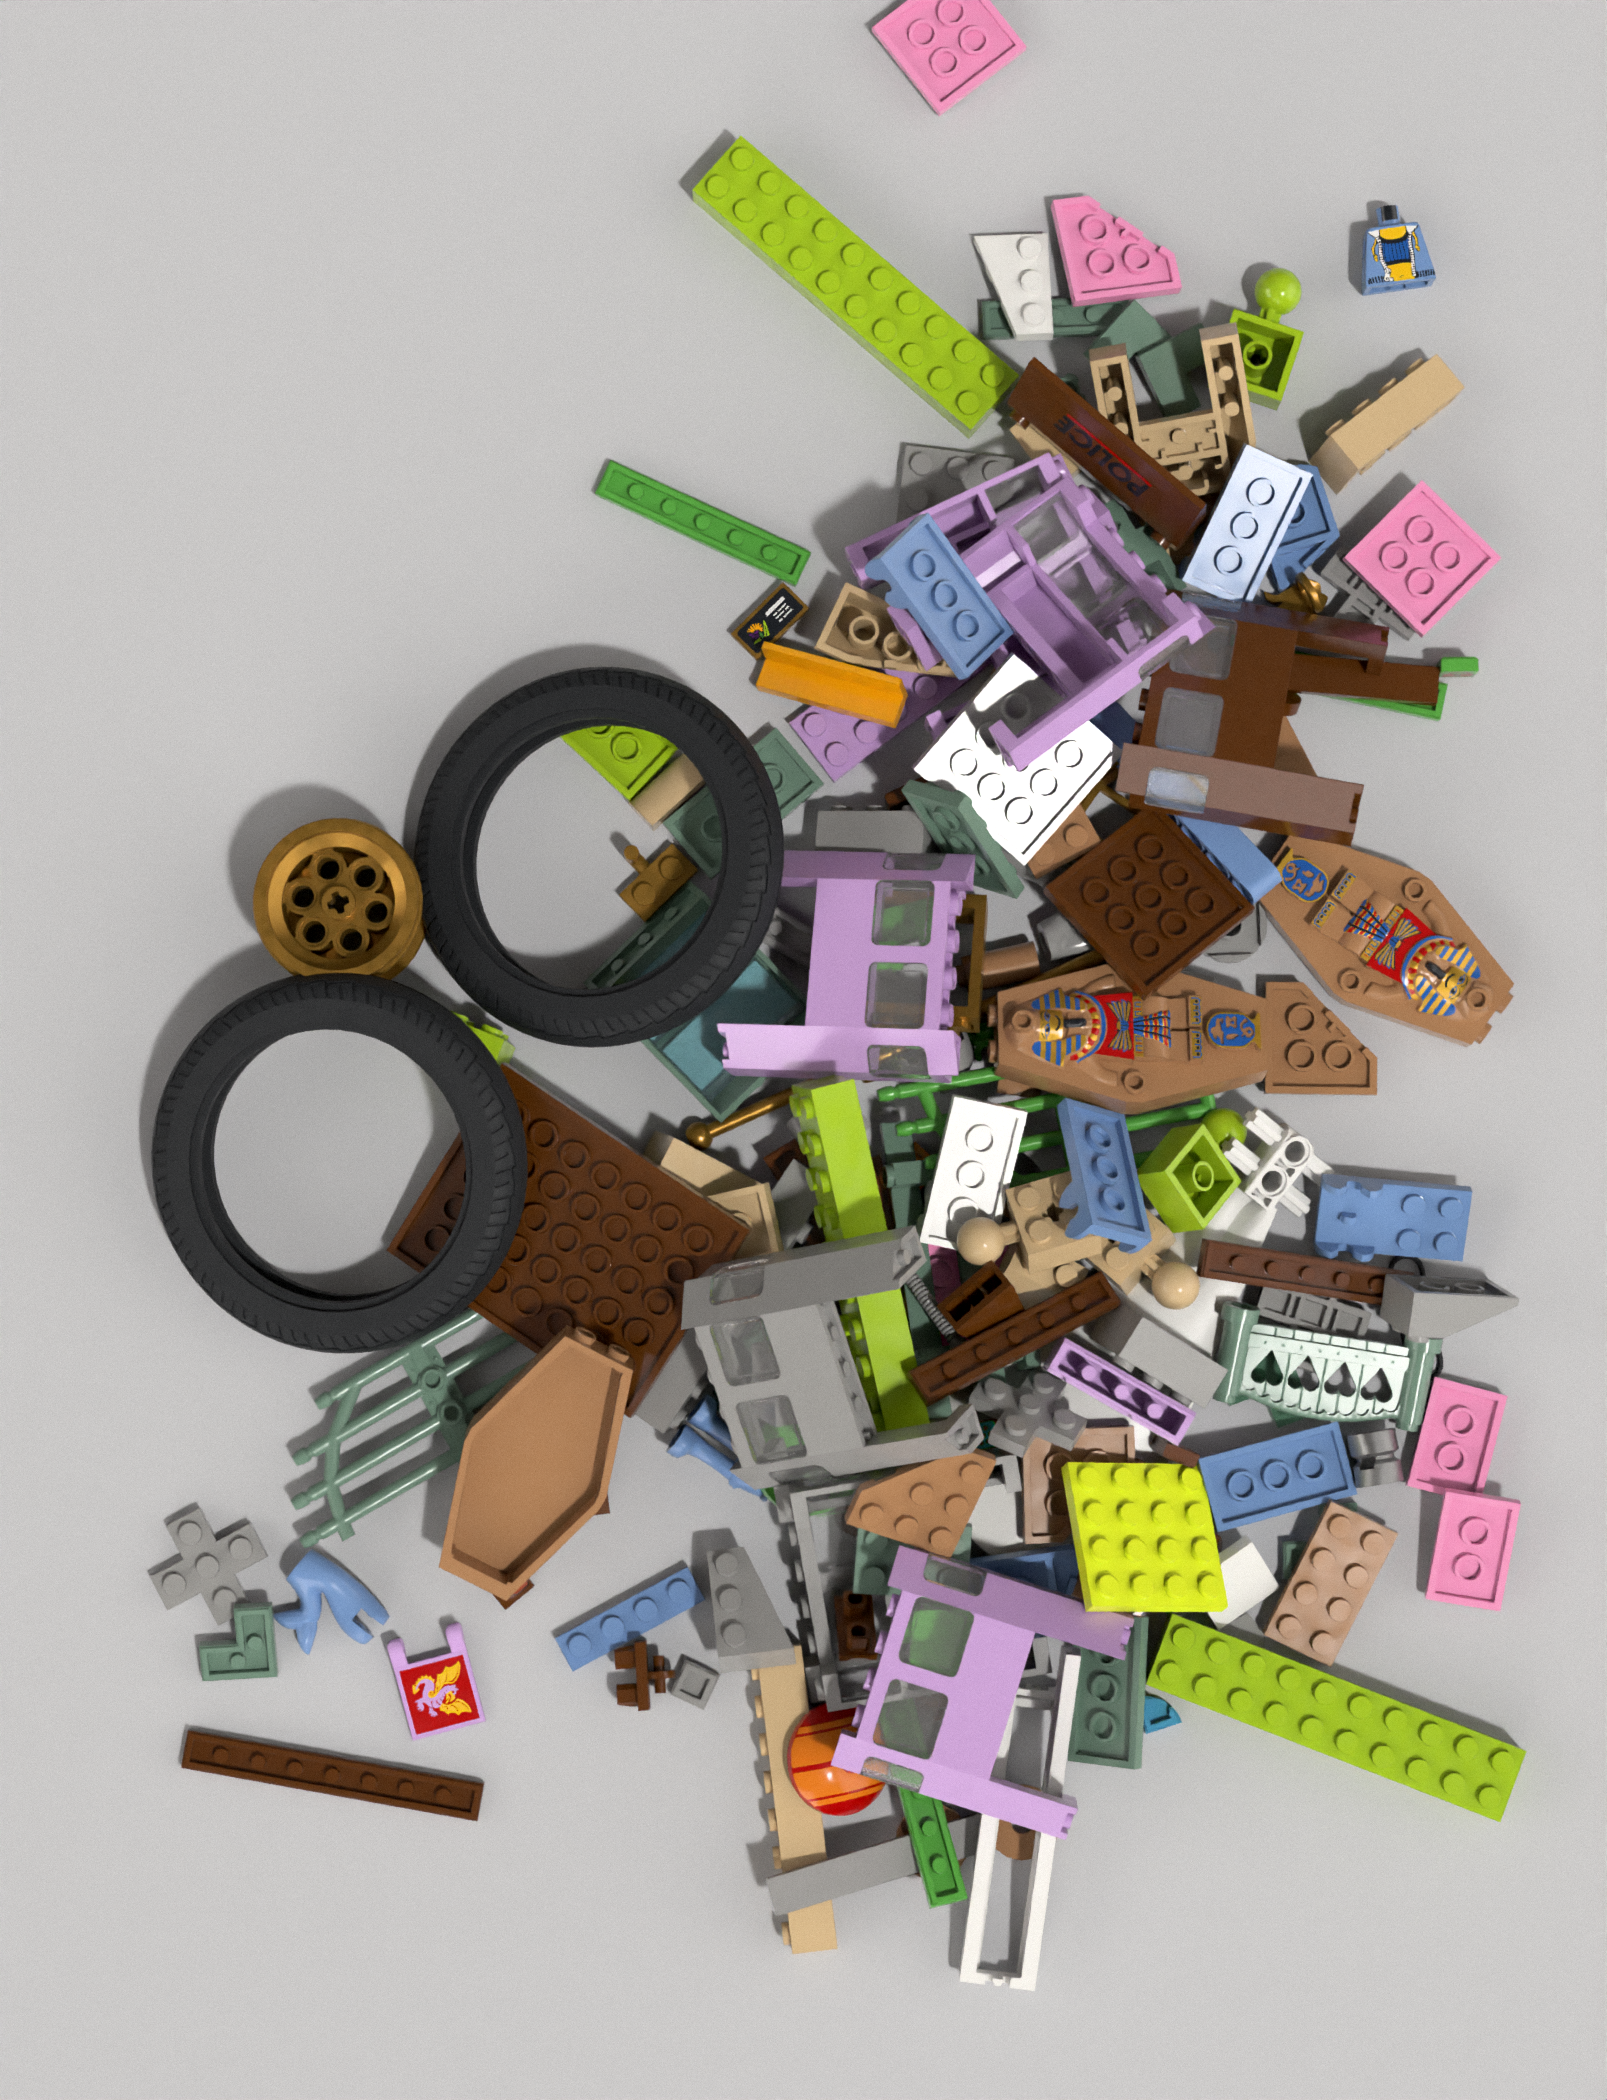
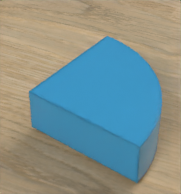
(1158, 1714)

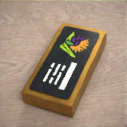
(770, 620)

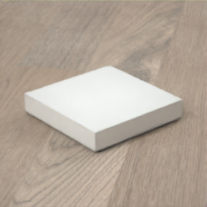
(1245, 1581)

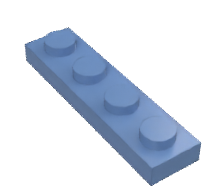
(630, 1618)

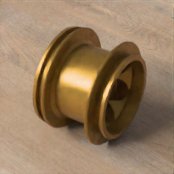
(297, 865)

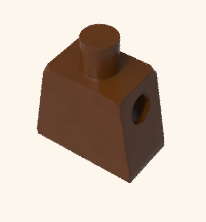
(981, 1302)

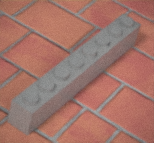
(687, 1368)

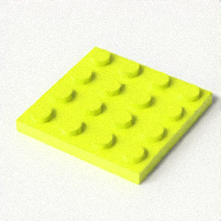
(1143, 1538)

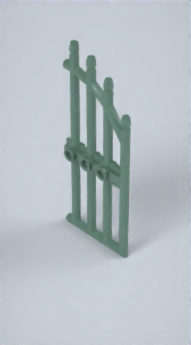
(440, 1394)

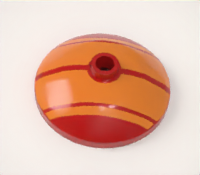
(810, 1768)

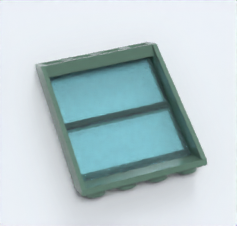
(696, 1048)

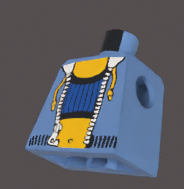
(1394, 255)

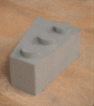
(873, 831)
(1159, 1355)
(744, 1617)

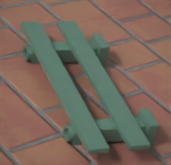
(903, 1178)

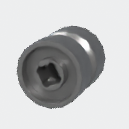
(1375, 1458)

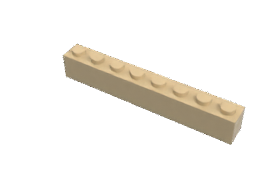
(798, 1826)

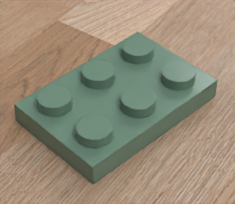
(877, 1555)

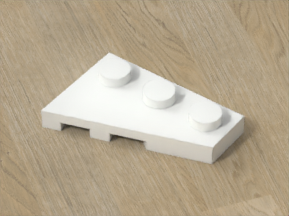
(1022, 280)

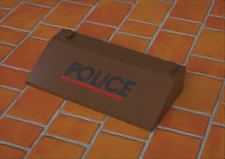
(1106, 455)

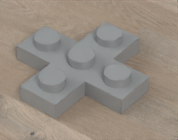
(1362, 602)
(1312, 1314)
(1027, 1413)
(208, 1565)

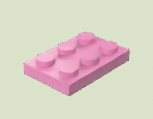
(1456, 1438)
(1472, 1549)

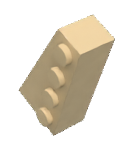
(1385, 422)

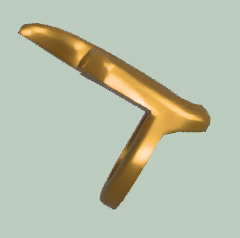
(1302, 597)

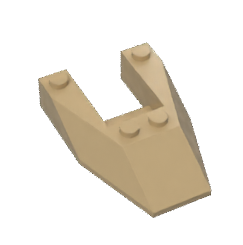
(1193, 445)

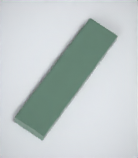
(1067, 320)

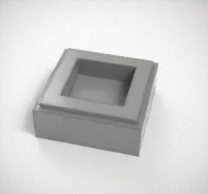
(695, 1684)

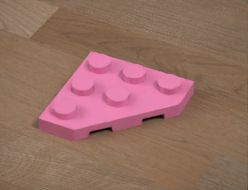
(1109, 256)

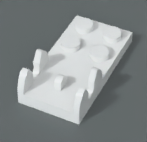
(970, 1168)

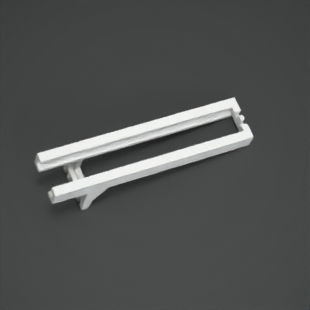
(1061, 1703)

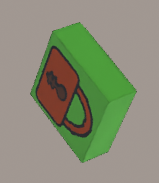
(1458, 666)

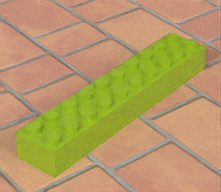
(855, 287)
(848, 1208)
(1334, 1716)

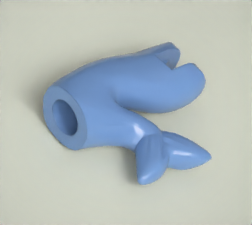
(343, 1592)

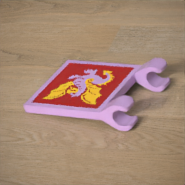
(437, 1690)

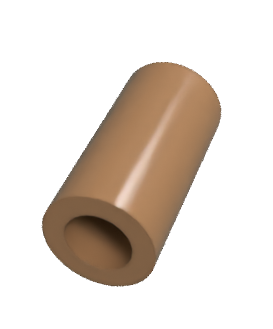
(1003, 966)

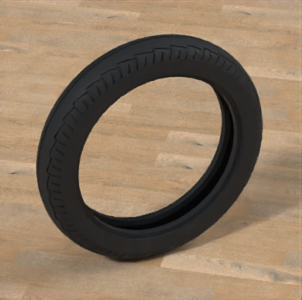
(745, 887)
(215, 1250)

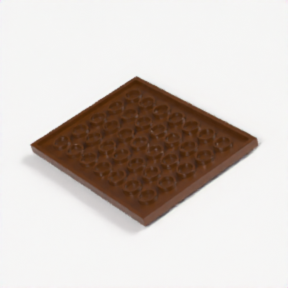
(596, 1240)

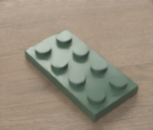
(697, 821)
(962, 831)
(1111, 1704)

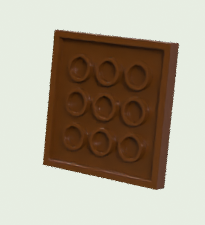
(1148, 901)

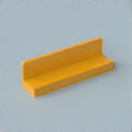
(831, 685)

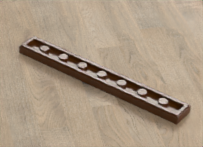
(332, 1775)

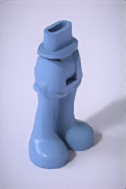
(690, 1443)

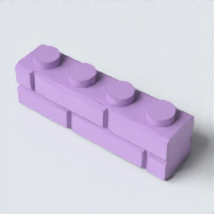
(1119, 1390)

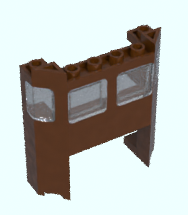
(1219, 720)

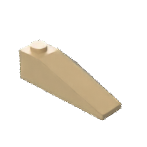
(865, 635)

